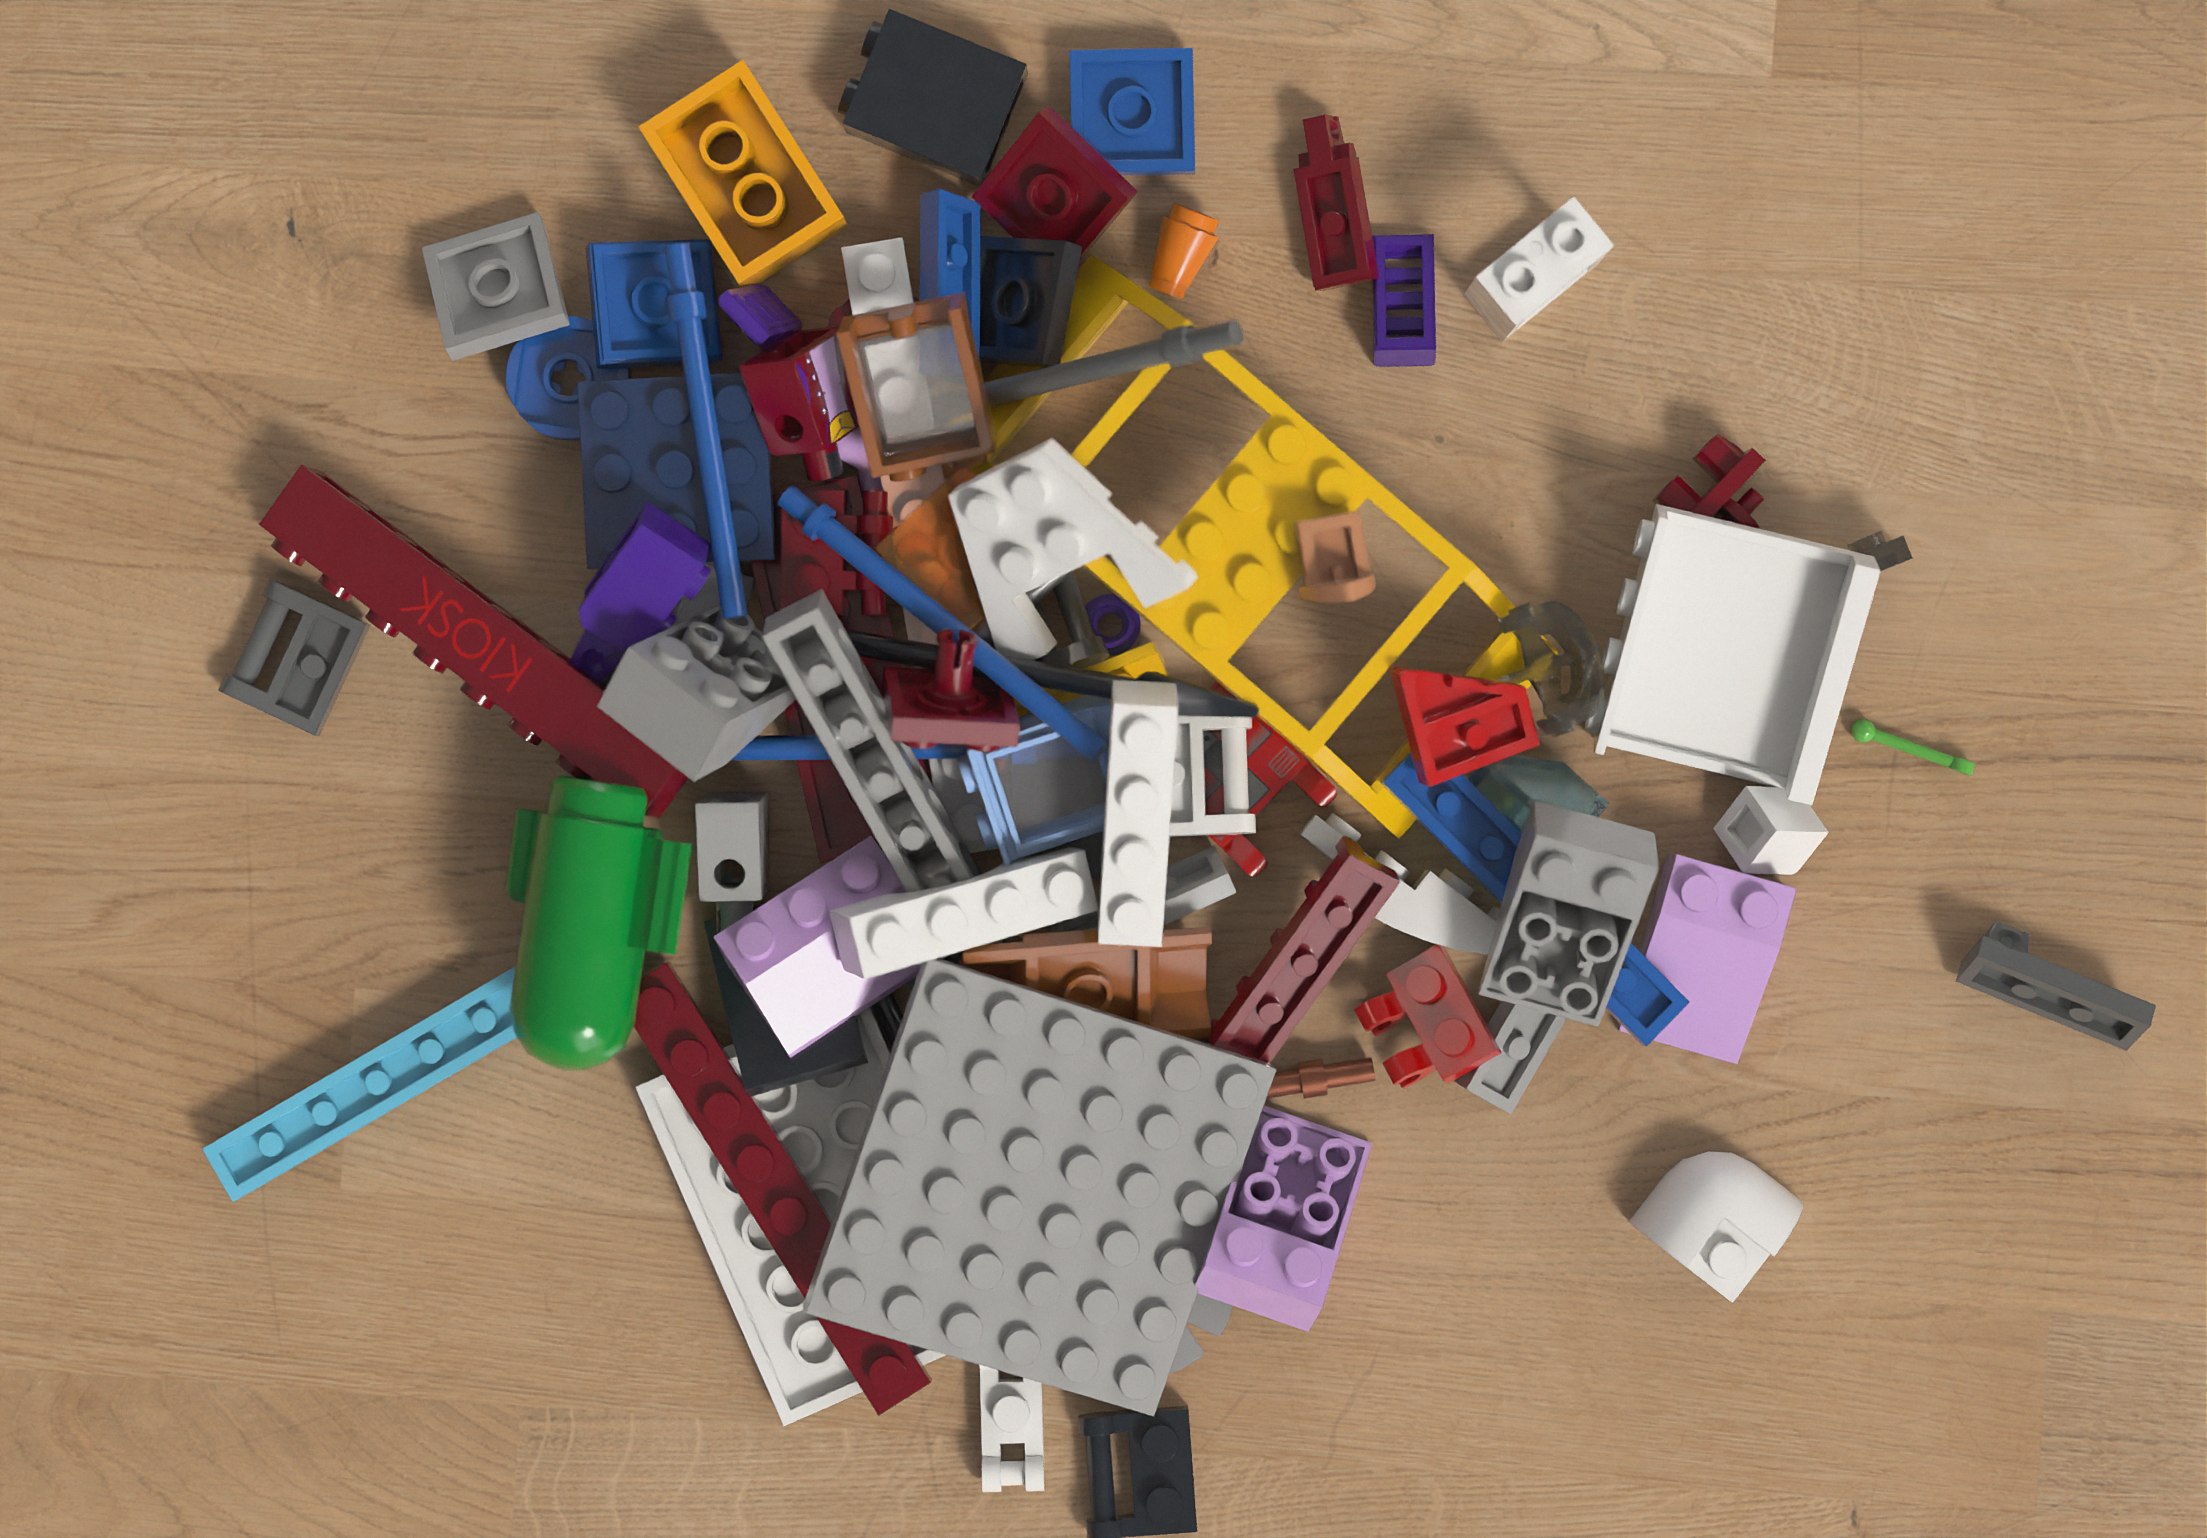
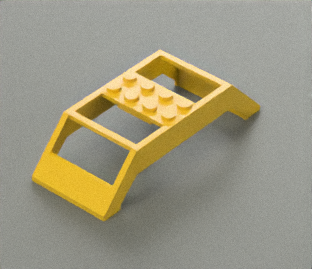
(1246, 541)

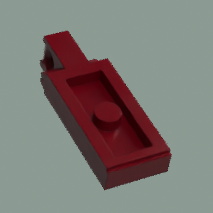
(1334, 208)

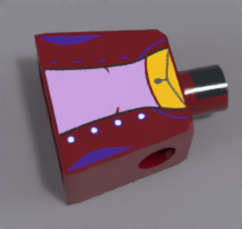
(803, 399)

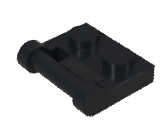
(1158, 1469)

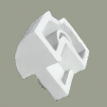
(1719, 1218)

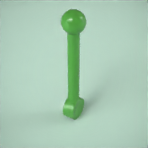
(1864, 731)

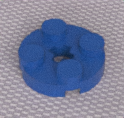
(531, 373)

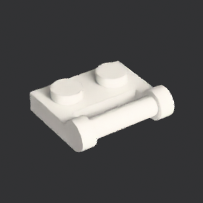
(1188, 789)

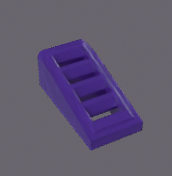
(759, 314)
(1404, 350)

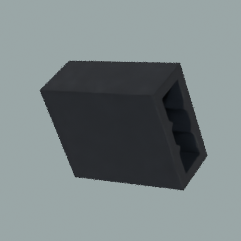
(932, 96)

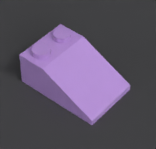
(1717, 945)

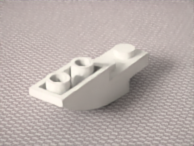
(1430, 910)

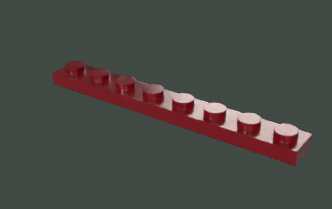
(761, 1171)

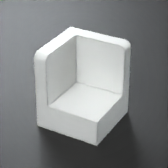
(1769, 831)

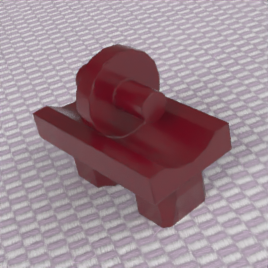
(1730, 470)

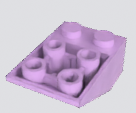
(1284, 1220)

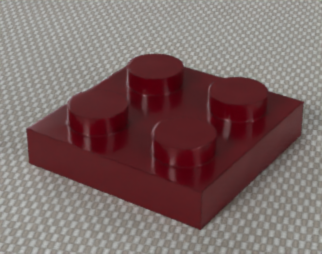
(1054, 186)

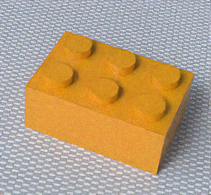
(743, 176)

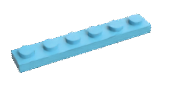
(364, 1089)

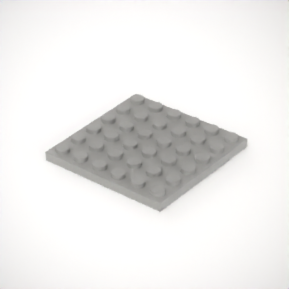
(1038, 1186)

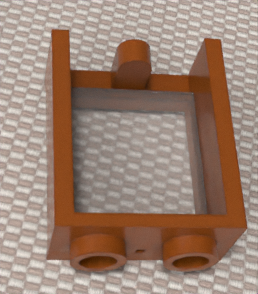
(917, 387)

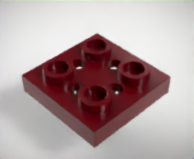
(949, 702)

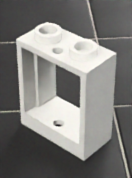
(1538, 269)

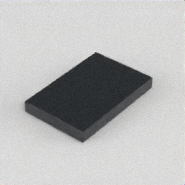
(759, 1053)

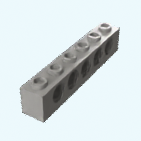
(855, 732)

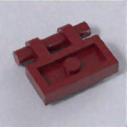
(815, 566)

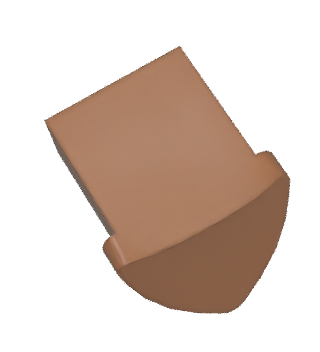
(1333, 558)

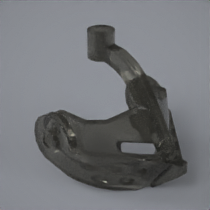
(1544, 667)

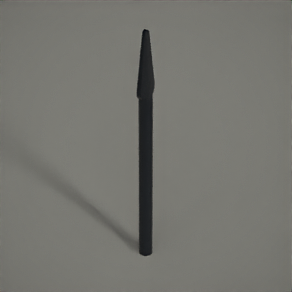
(1191, 698)

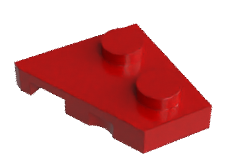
(1461, 721)

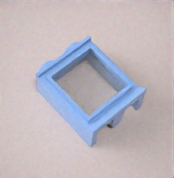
(1043, 787)

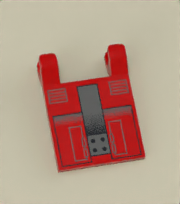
(1270, 766)

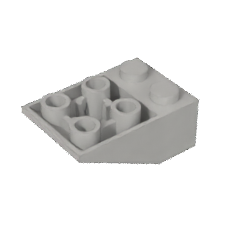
(698, 691)
(1569, 912)

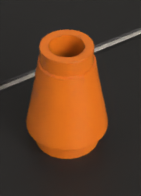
(1181, 249)

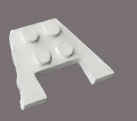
(1040, 522)

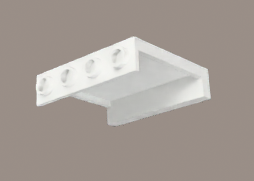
(1733, 650)

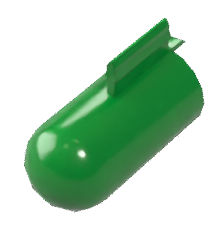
(594, 902)

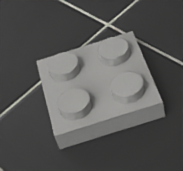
(495, 286)

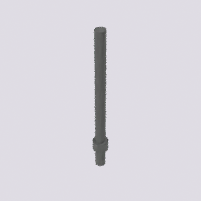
(1176, 347)

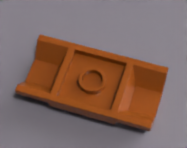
(1135, 982)

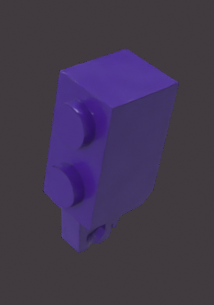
(638, 589)

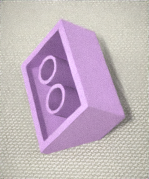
(790, 953)

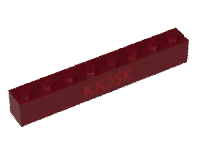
(464, 632)

